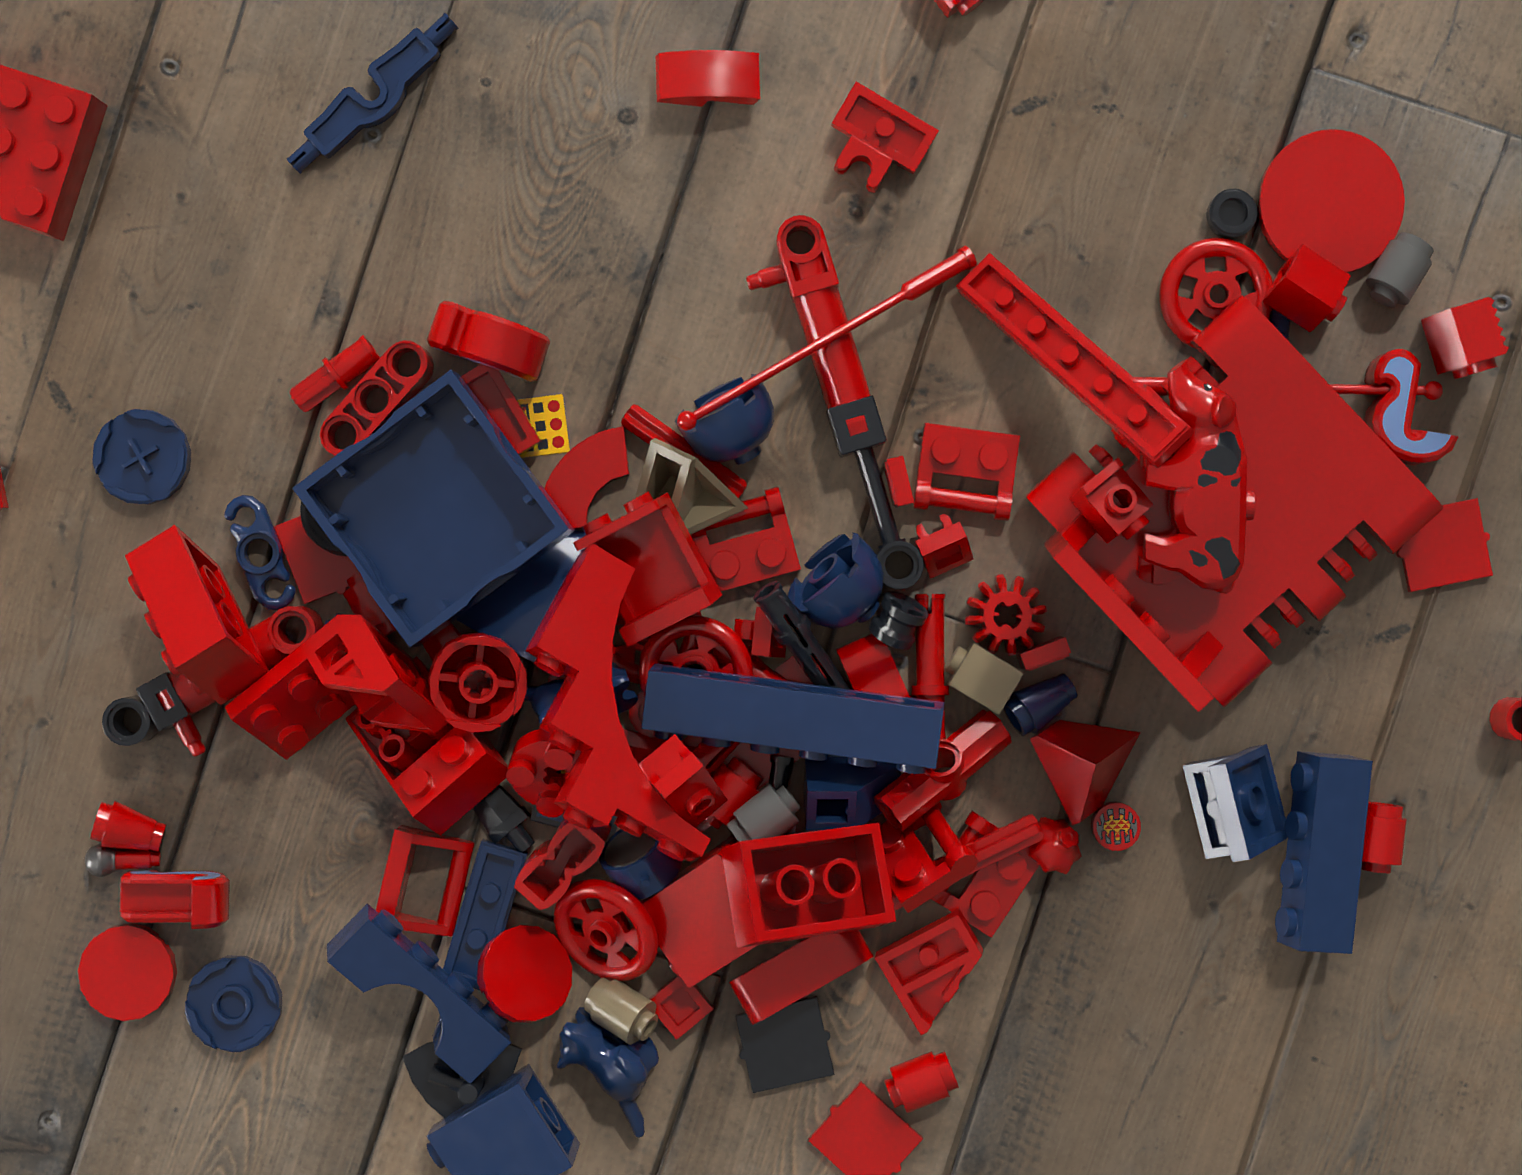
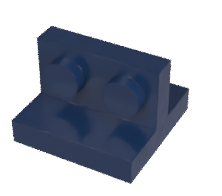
(1236, 803)

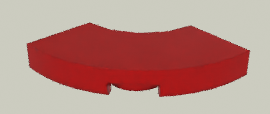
(586, 471)

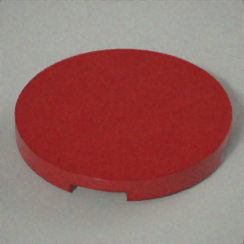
(1333, 197)

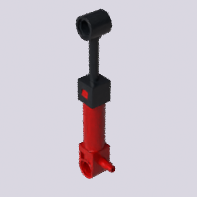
(840, 375)

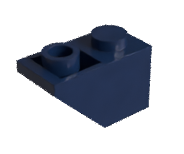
(843, 793)

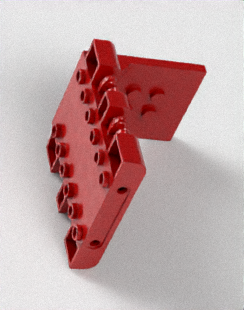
(1312, 481)

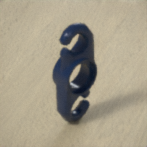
(260, 529)

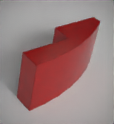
(706, 76)

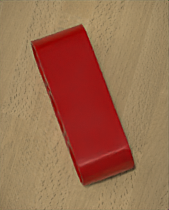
(384, 375)
(798, 972)

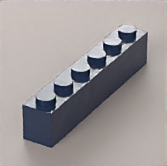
(794, 717)

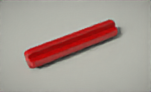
(648, 428)

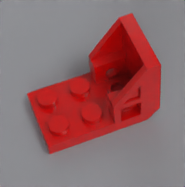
(327, 676)

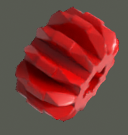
(1007, 599)

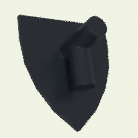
(445, 1087)

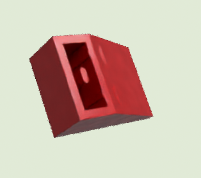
(433, 773)

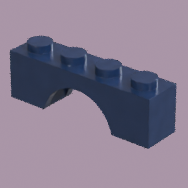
(376, 953)

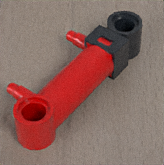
(172, 701)

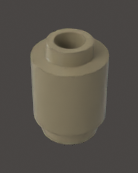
(621, 1010)

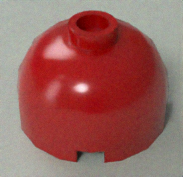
(477, 682)

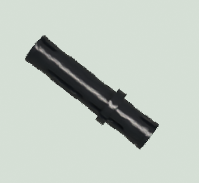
(777, 605)

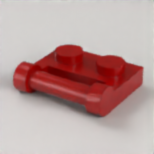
(967, 455)
(755, 554)
(909, 866)
(992, 889)

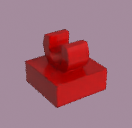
(943, 548)
(761, 634)

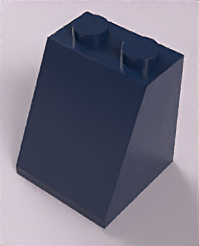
(505, 1132)

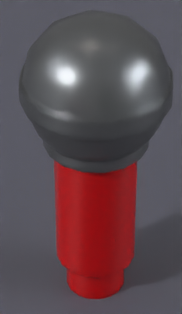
(104, 860)

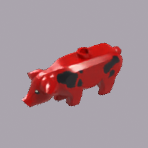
(1205, 491)

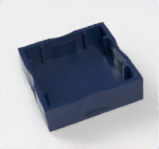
(434, 509)

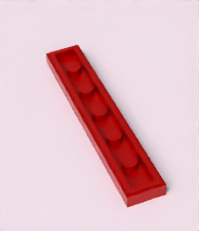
(1075, 361)

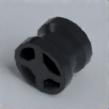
(898, 620)

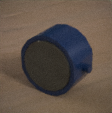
(638, 864)

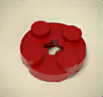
(530, 772)

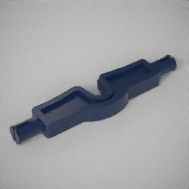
(392, 74)

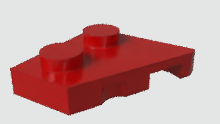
(930, 965)

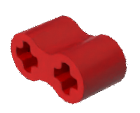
(871, 667)

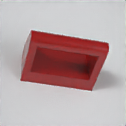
(398, 872)

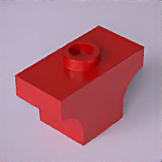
(683, 781)

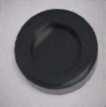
(1231, 213)

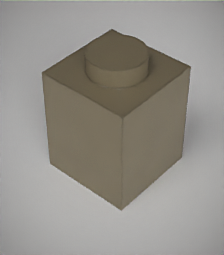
(982, 676)

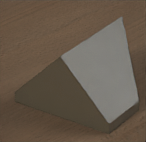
(691, 486)

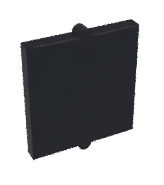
(786, 1046)

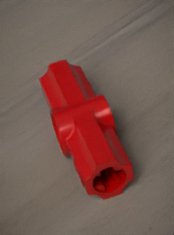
(963, 752)

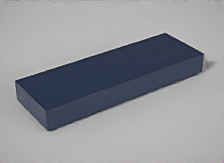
(484, 907)

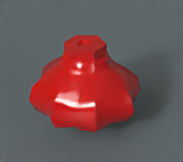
(1058, 847)

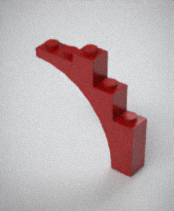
(584, 715)

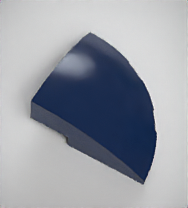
(521, 603)

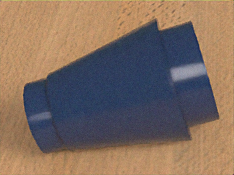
(1038, 704)

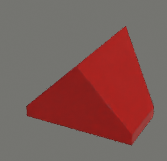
(1082, 762)

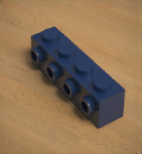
(1323, 852)

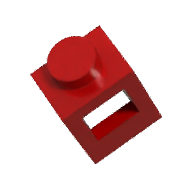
(1097, 504)

